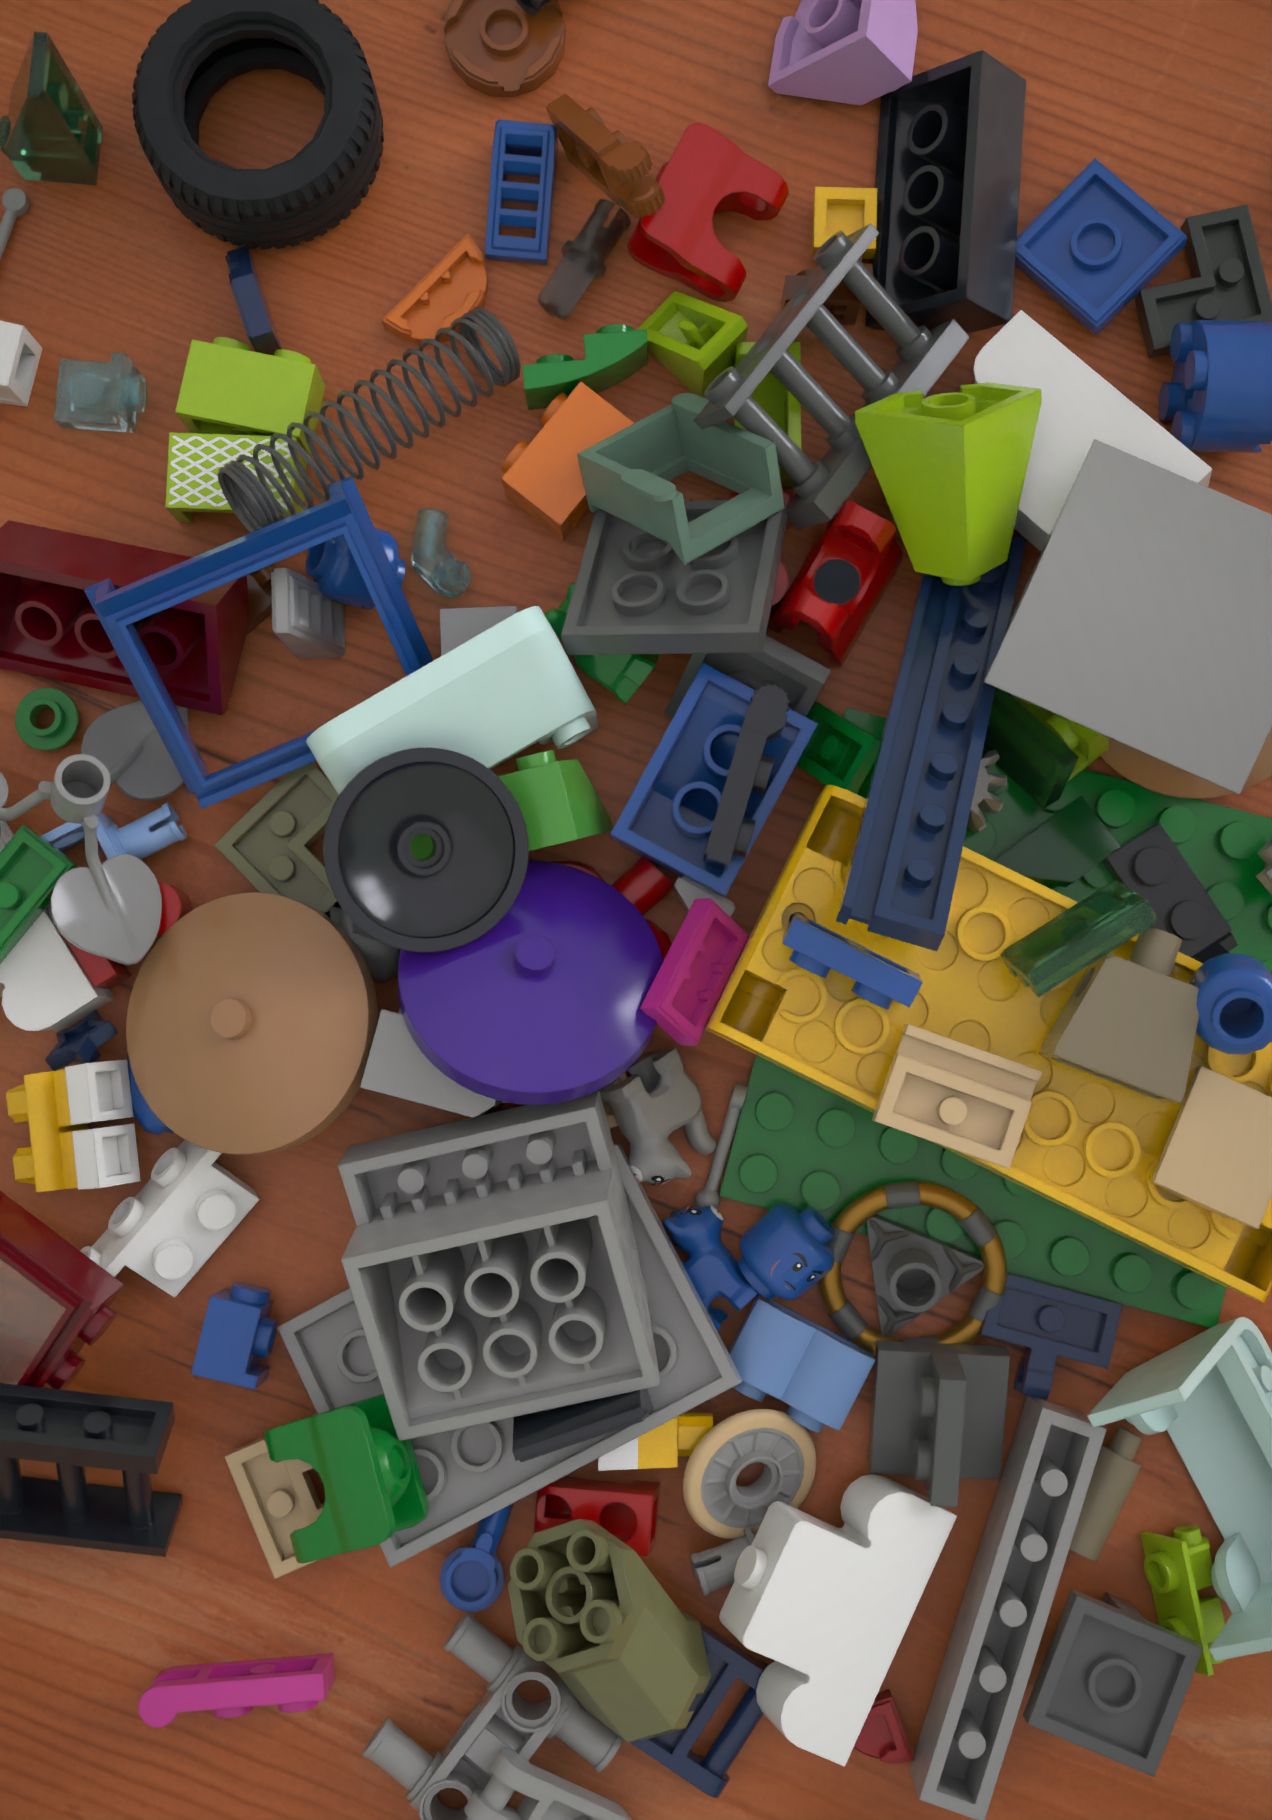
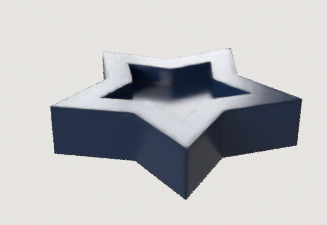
(81, 1041)

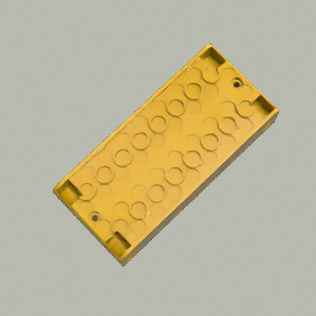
(1083, 1136)

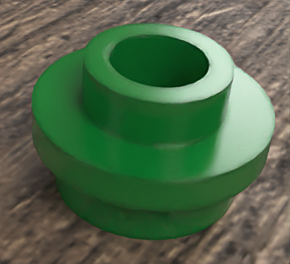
(60, 732)

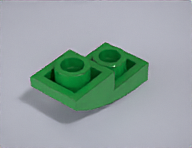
(609, 358)

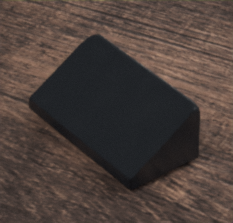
(571, 1424)

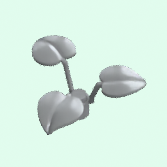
(114, 904)

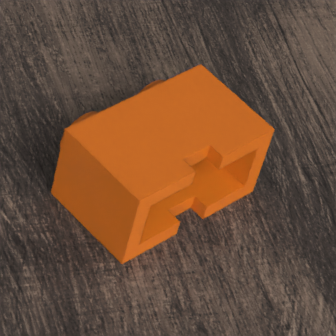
(546, 473)

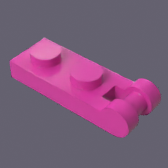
(237, 1686)

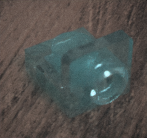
(100, 394)

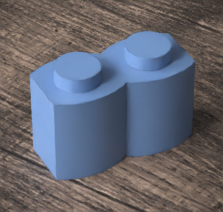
(798, 1364)

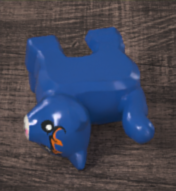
(709, 1260)

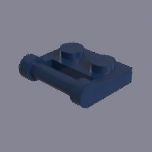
(674, 1749)

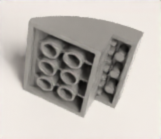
(1150, 618)
(497, 1267)

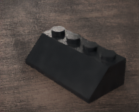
(950, 193)

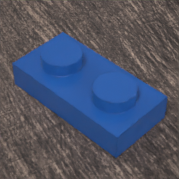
(876, 976)

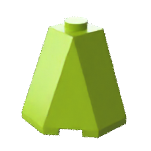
(953, 472)

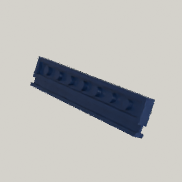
(929, 758)

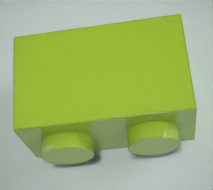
(248, 391)

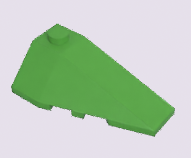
(554, 801)

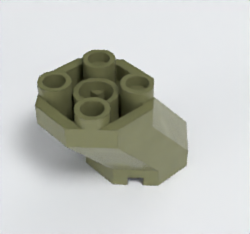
(608, 1629)

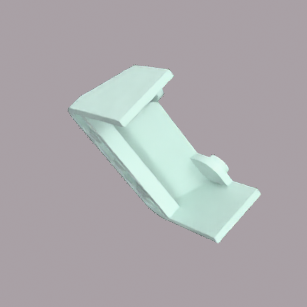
(475, 700)
(1218, 1412)

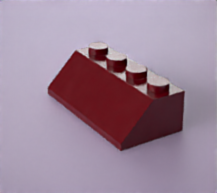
(56, 634)

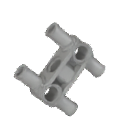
(495, 1723)

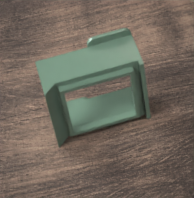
(634, 467)

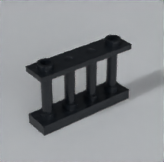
(76, 1433)

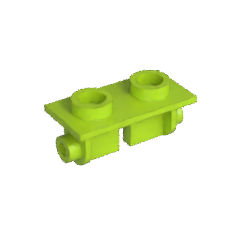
(1176, 1572)

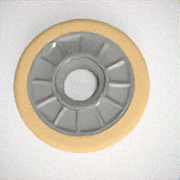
(729, 1447)

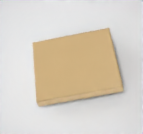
(1220, 1149)

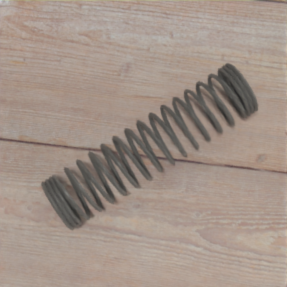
(253, 498)

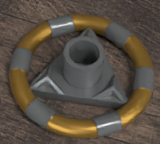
(913, 1267)

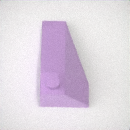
(845, 50)

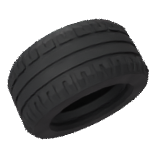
(223, 39)

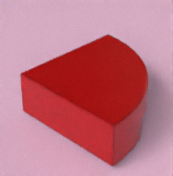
(883, 1732)

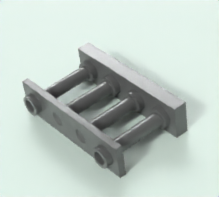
(923, 354)

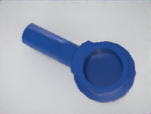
(473, 1572)

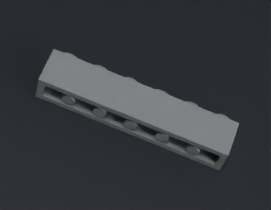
(1005, 1608)

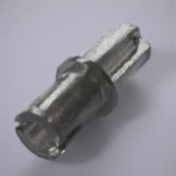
(583, 260)

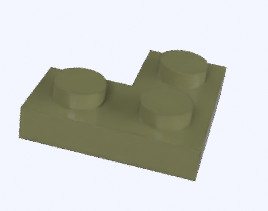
(275, 836)

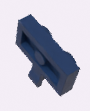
(1049, 1325)

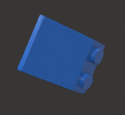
(685, 778)

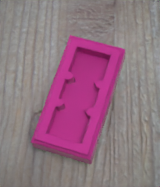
(695, 972)

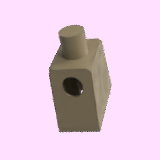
(1131, 1021)

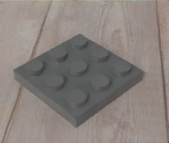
(644, 600)

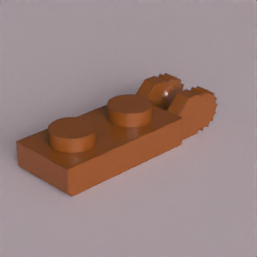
(606, 157)

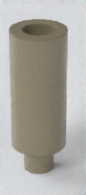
(1106, 1493)

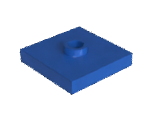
(1096, 246)

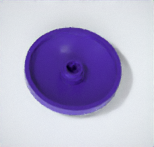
(542, 997)

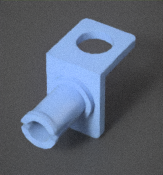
(137, 838)

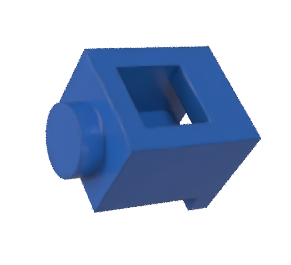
(236, 1335)

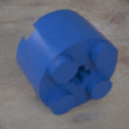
(1220, 385)

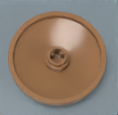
(251, 1024)

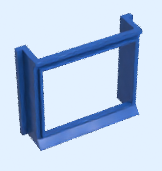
(122, 607)

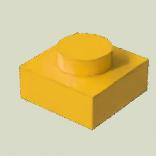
(843, 210)

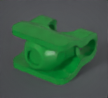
(365, 1473)

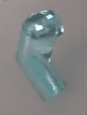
(433, 560)

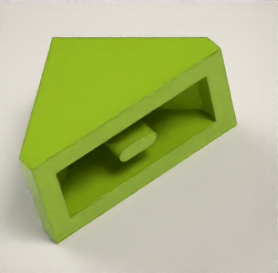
(694, 339)

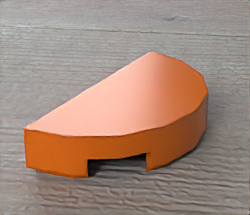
(442, 295)

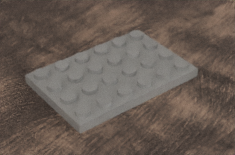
(473, 1468)

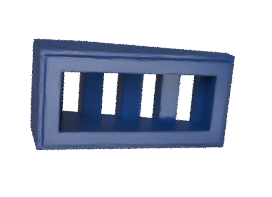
(522, 151)

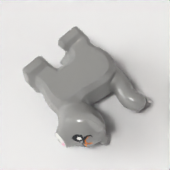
(653, 1105)

